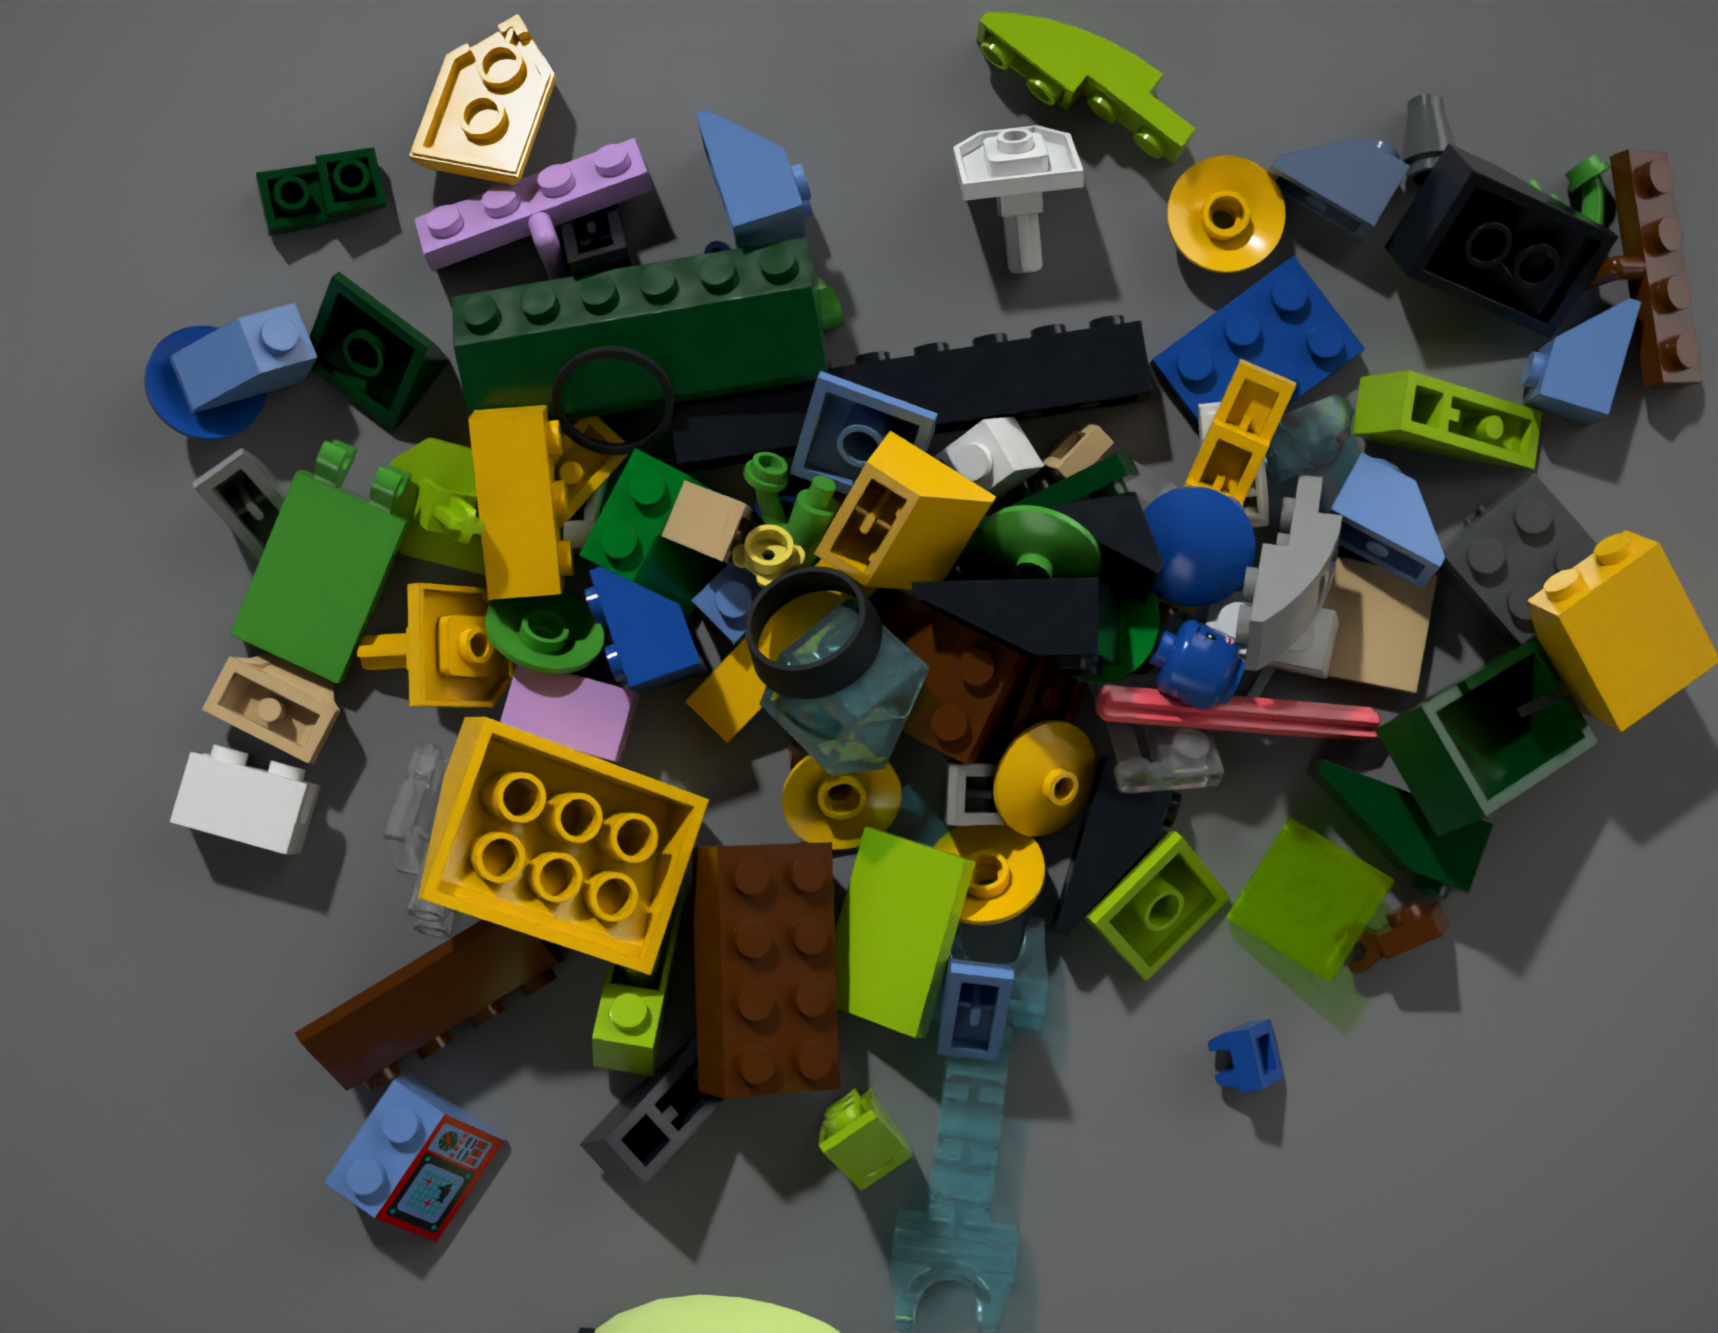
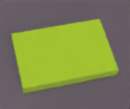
(898, 930)

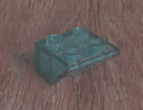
(862, 722)

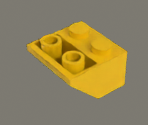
(903, 519)

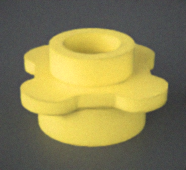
(773, 541)

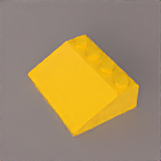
(559, 844)

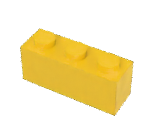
(520, 501)

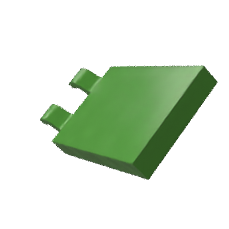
(325, 565)

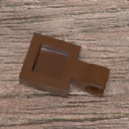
(1406, 929)

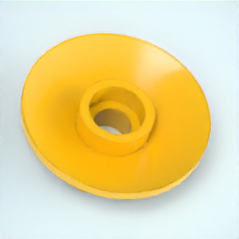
(1242, 192)
(1044, 778)
(839, 815)
(1002, 856)

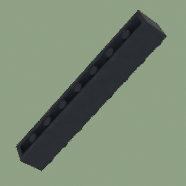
(992, 379)

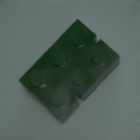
(1472, 749)

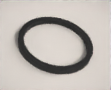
(619, 353)

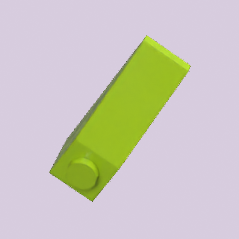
(1445, 420)

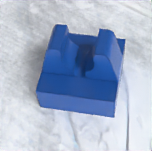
(1252, 1054)

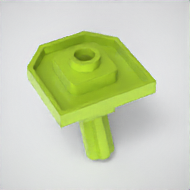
(442, 505)

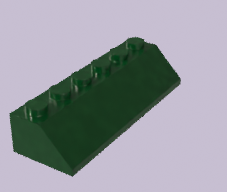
(705, 319)

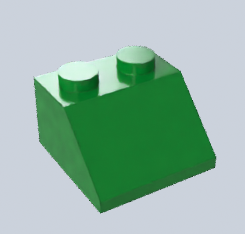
(630, 532)

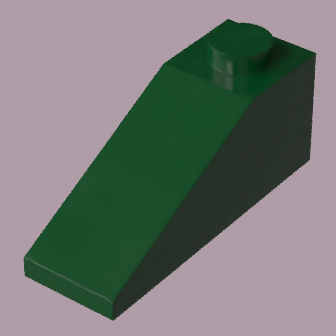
(1403, 833)

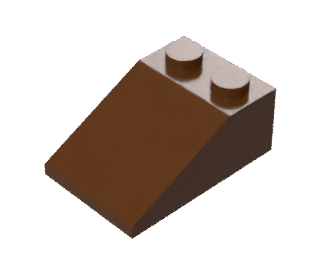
(967, 679)

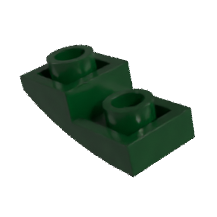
(321, 193)

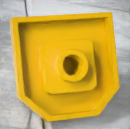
(443, 649)

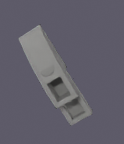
(1290, 577)

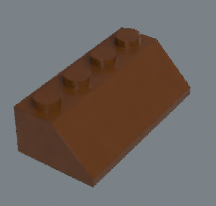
(426, 1000)

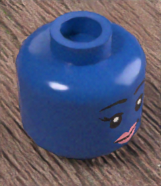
(1197, 665)

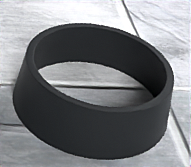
(832, 672)

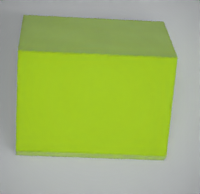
(1157, 904)

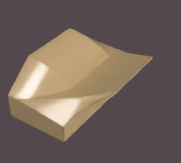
(275, 703)

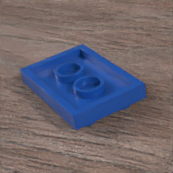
(1274, 324)

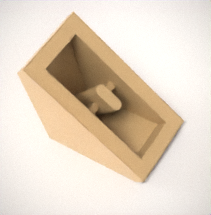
(708, 522)

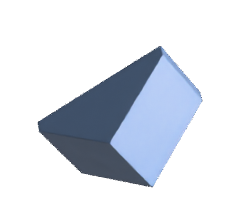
(974, 1009)

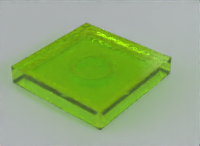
(1310, 900)

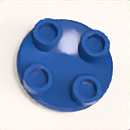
(1202, 545)

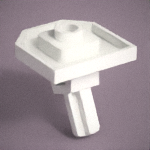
(1016, 170)

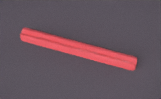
(1240, 715)

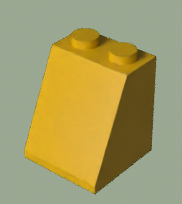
(1621, 631)

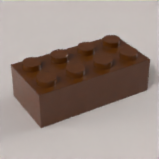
(765, 969)

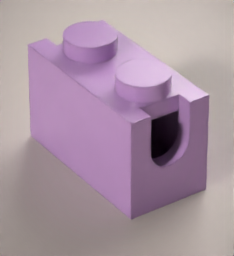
(572, 711)

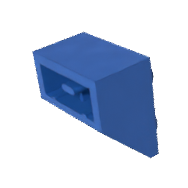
(649, 633)

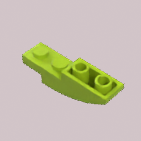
(1070, 62)

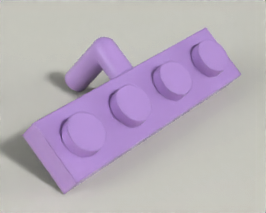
(534, 208)

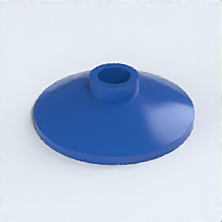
(171, 405)

